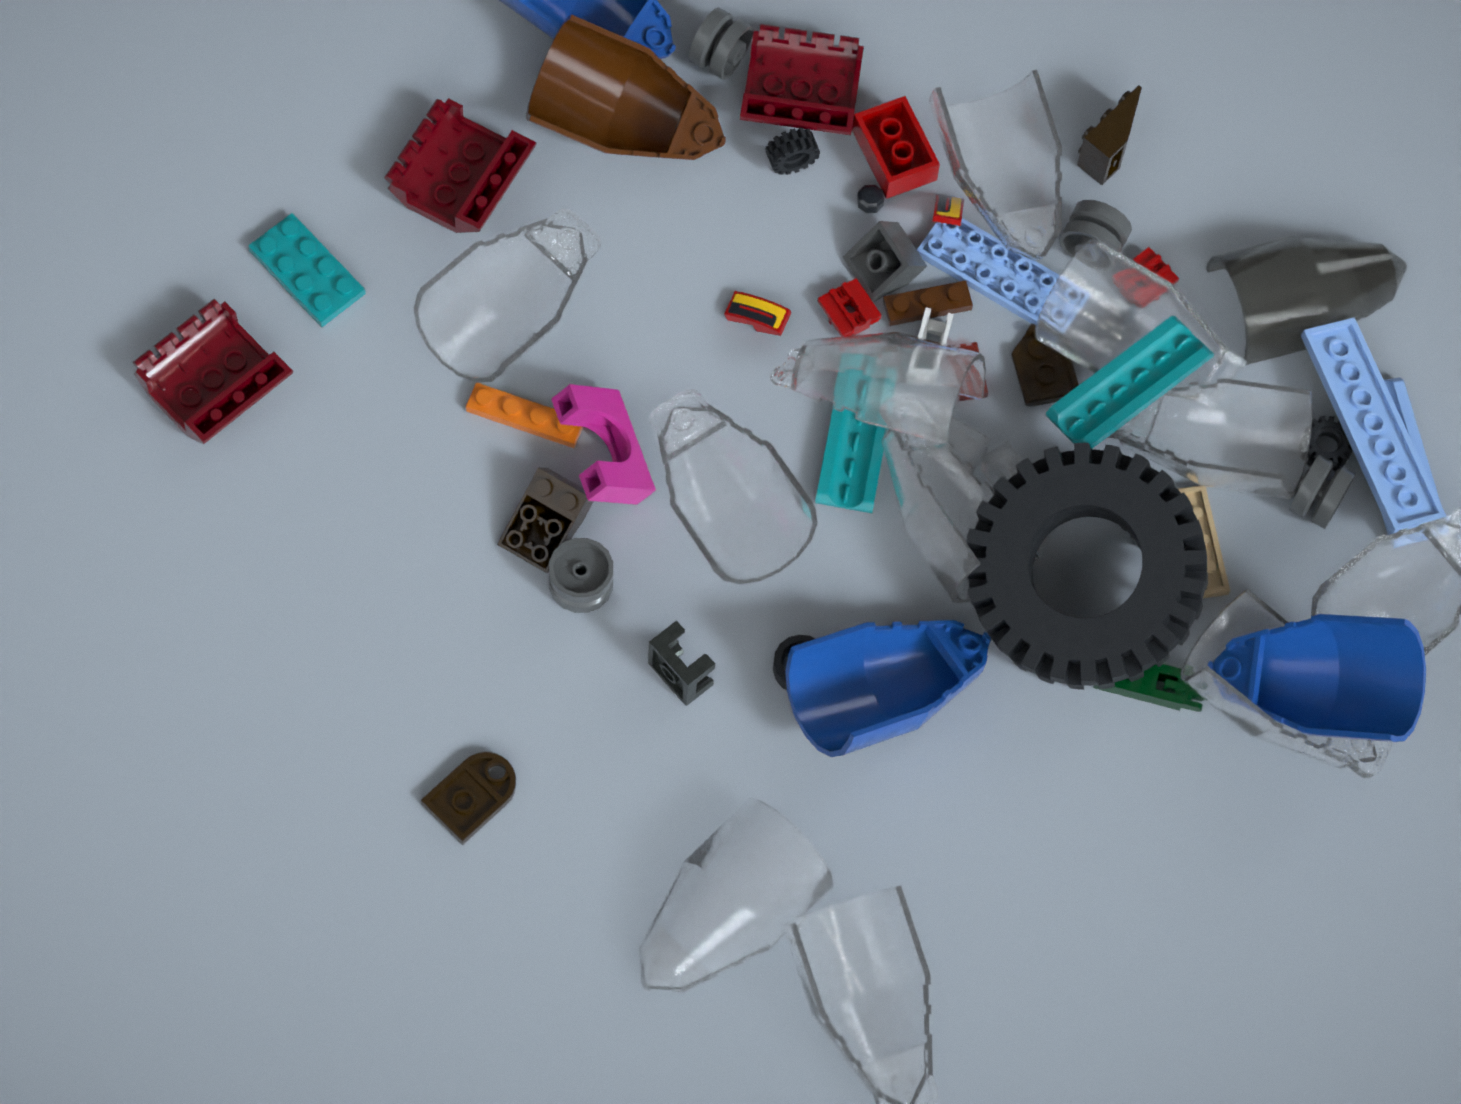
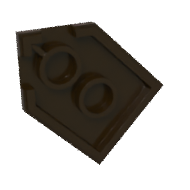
(1042, 371)

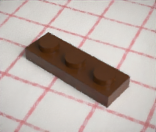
(941, 299)

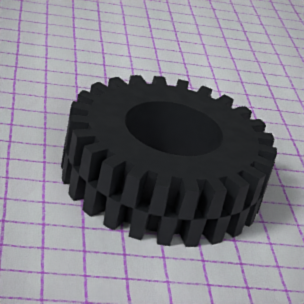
(1071, 488)

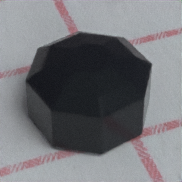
(870, 198)

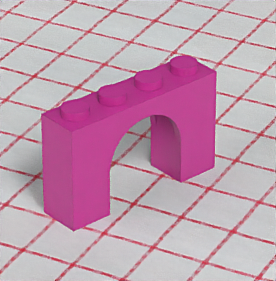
(604, 412)

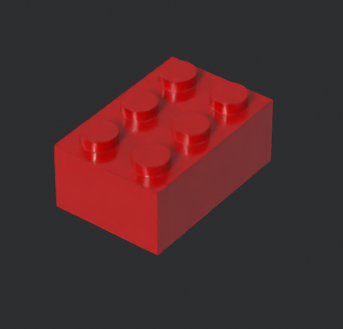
(895, 147)

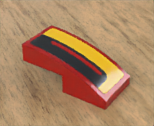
(948, 210)
(756, 311)

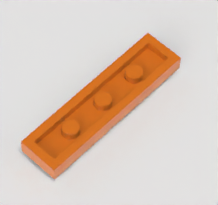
(521, 415)

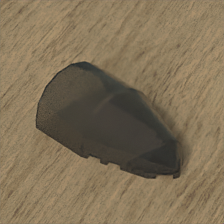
(1306, 285)

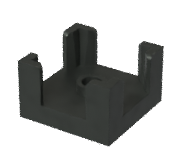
(664, 659)

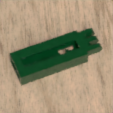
(1144, 689)

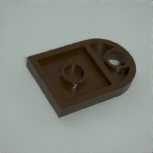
(470, 796)

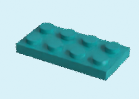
(306, 270)

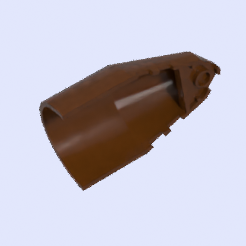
(619, 97)

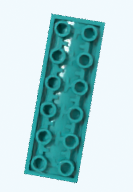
(1129, 383)
(850, 463)

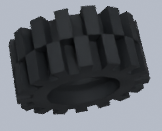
(792, 151)
(1334, 430)

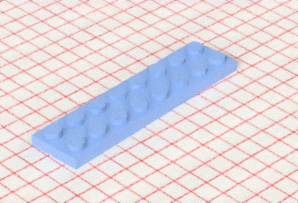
(1372, 425)

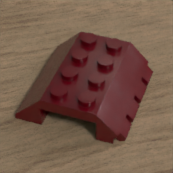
(802, 80)
(456, 168)
(208, 372)

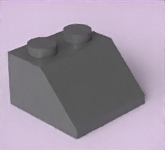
(884, 260)

